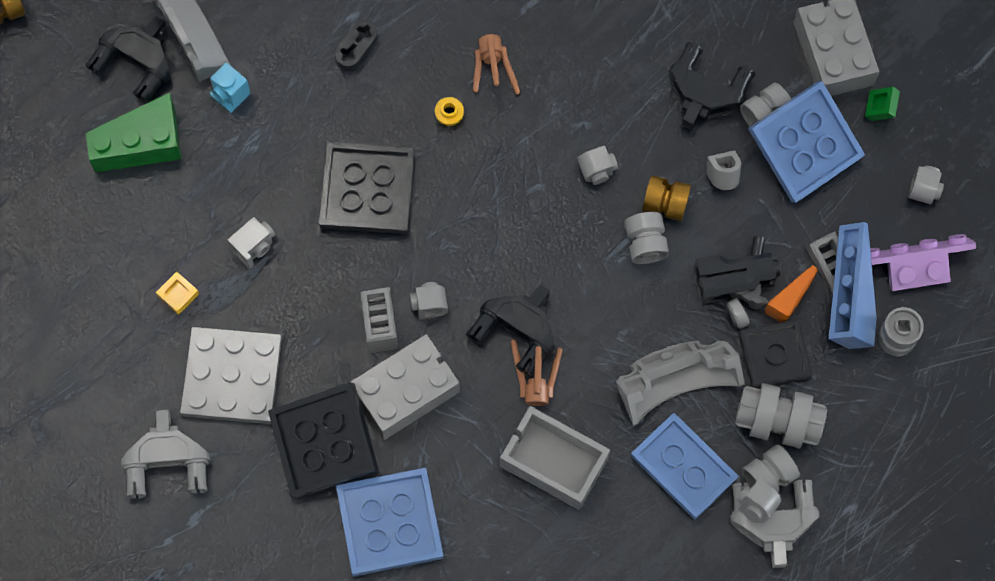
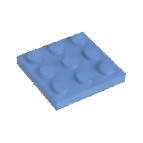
(806, 141)
(389, 522)

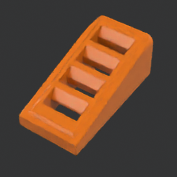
(787, 300)

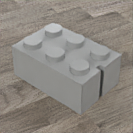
(836, 46)
(405, 387)
(554, 458)

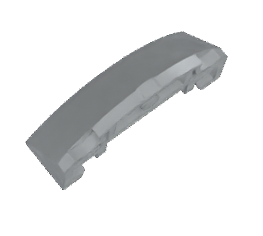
(194, 35)
(675, 372)

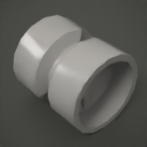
(759, 107)
(646, 233)
(900, 331)
(774, 470)

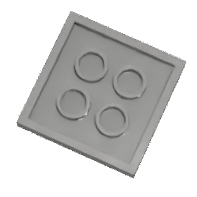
(231, 375)

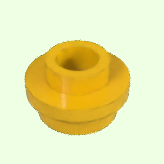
(449, 119)

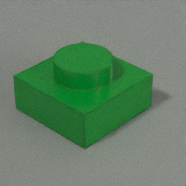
(882, 103)

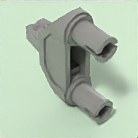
(164, 448)
(782, 527)

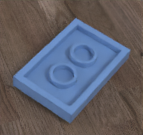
(684, 466)

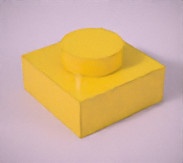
(177, 293)

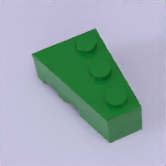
(136, 137)

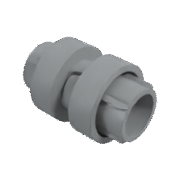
(796, 418)

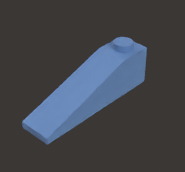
(853, 292)

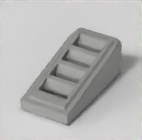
(819, 259)
(379, 338)

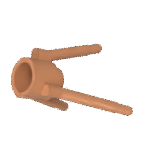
(492, 52)
(536, 391)

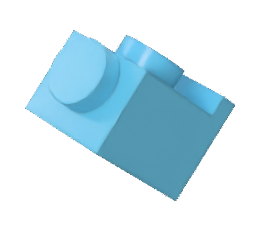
(229, 87)

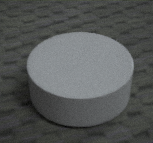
(737, 313)

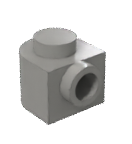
(597, 165)
(724, 170)
(926, 185)
(429, 301)
(758, 502)

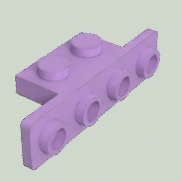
(921, 263)

